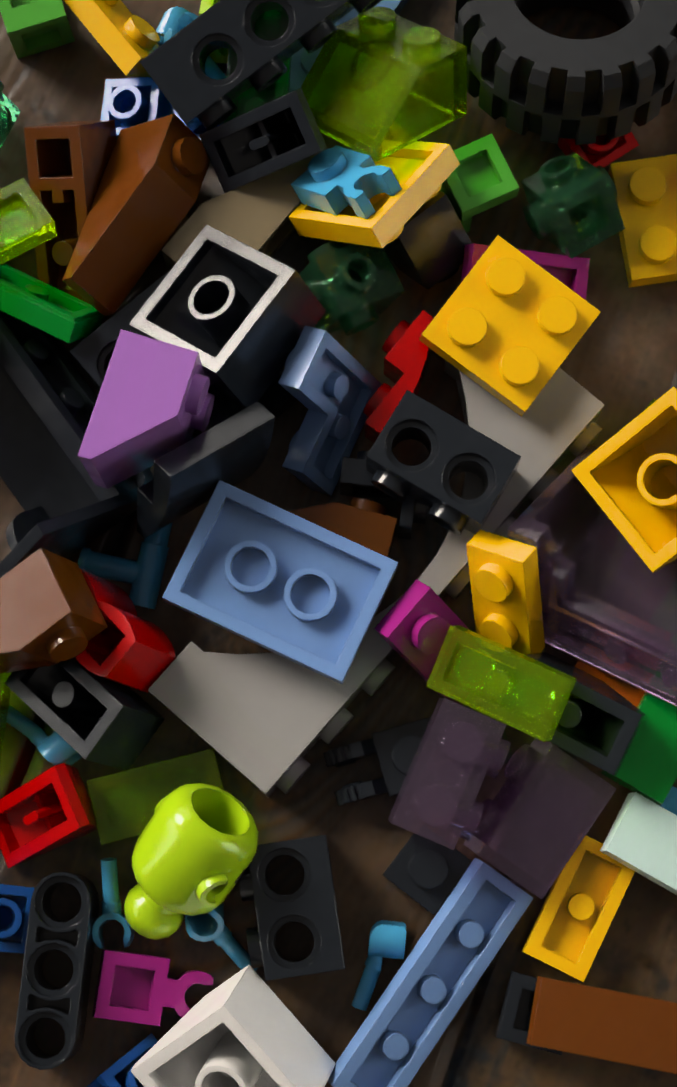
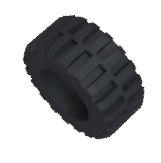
(566, 83)

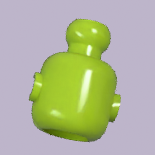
(188, 858)

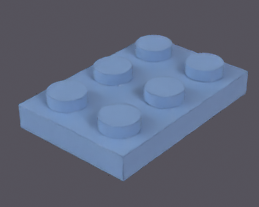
(280, 581)

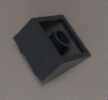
(233, 311)

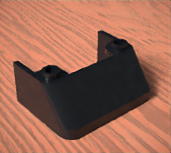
(41, 432)

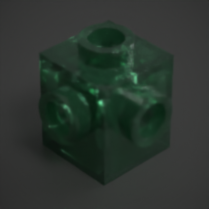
(572, 204)
(351, 285)

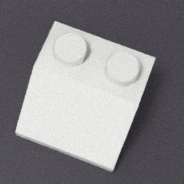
(236, 1040)

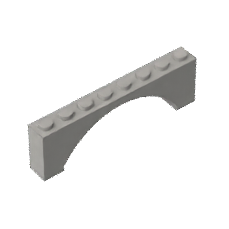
(272, 711)

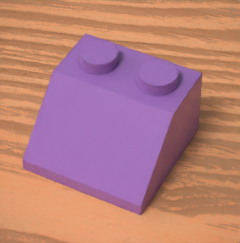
(144, 408)

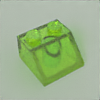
(386, 83)

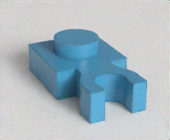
(343, 179)

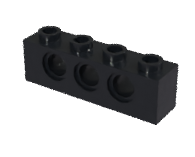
(230, 24)

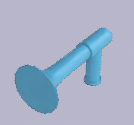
(143, 574)

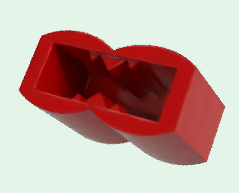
(130, 647)

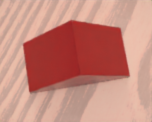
(44, 814)

